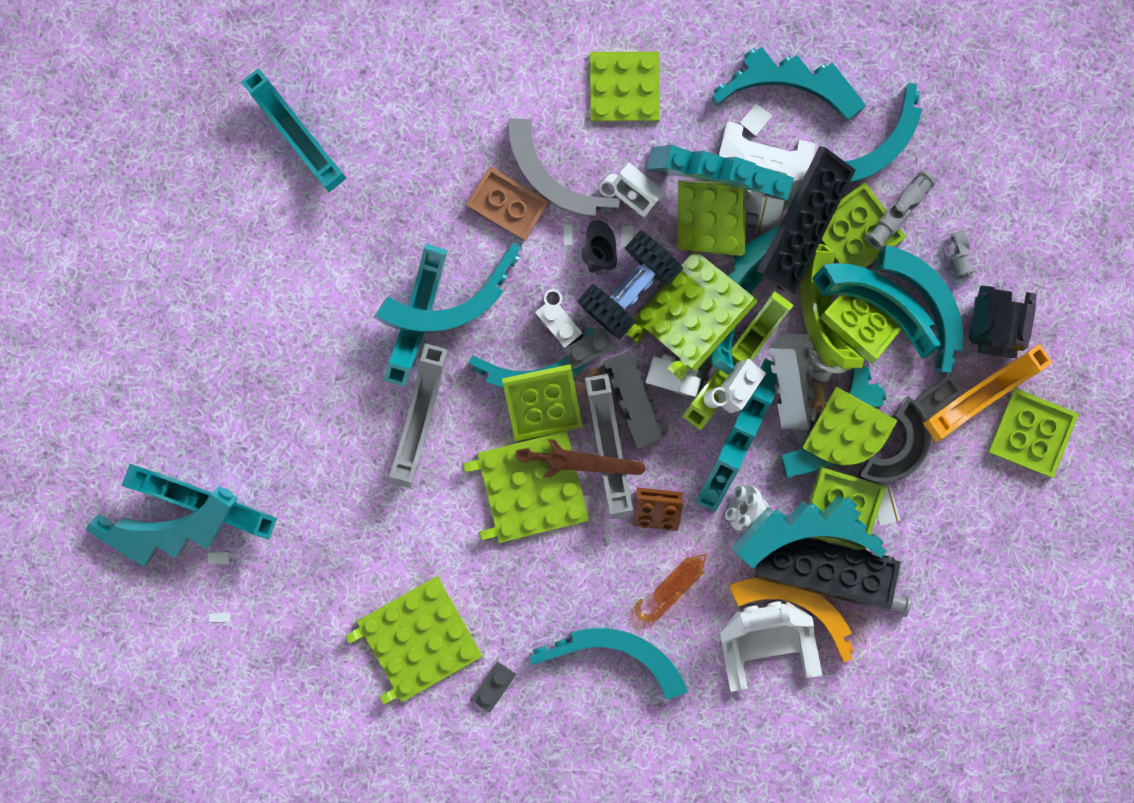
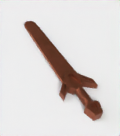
(578, 461)

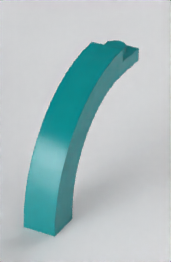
(293, 130)
(882, 156)
(883, 294)
(937, 296)
(423, 298)
(497, 373)

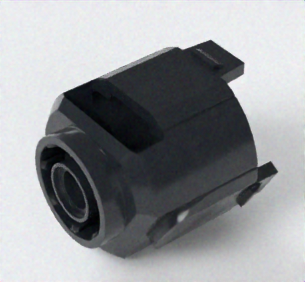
(1001, 324)

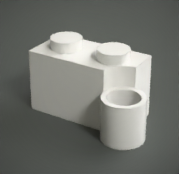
(633, 189)
(558, 321)
(664, 379)
(737, 387)

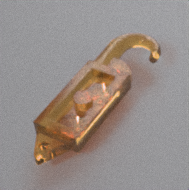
(673, 587)

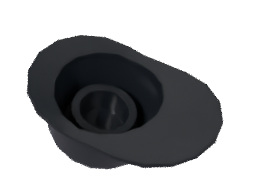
(600, 247)

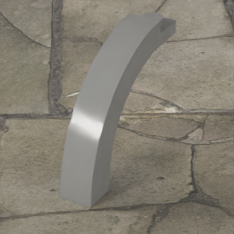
(527, 160)
(418, 416)
(608, 444)

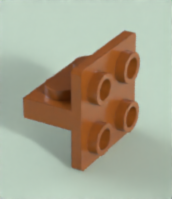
(658, 509)

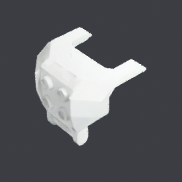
(782, 161)
(768, 633)

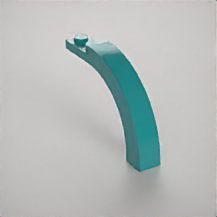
(426, 321)
(636, 646)

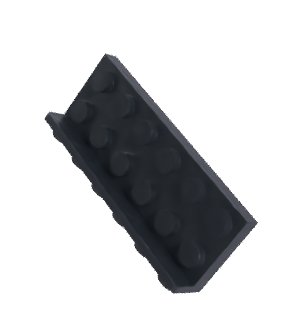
(806, 220)
(833, 572)

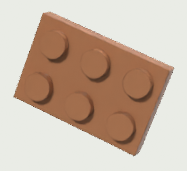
(507, 203)

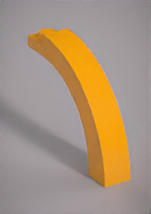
(987, 392)
(758, 589)

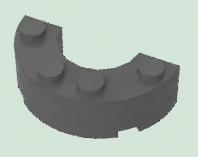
(913, 449)

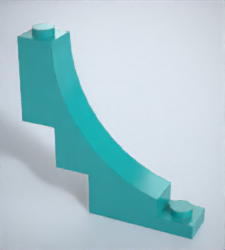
(738, 441)
(142, 539)

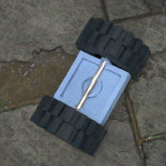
(654, 263)

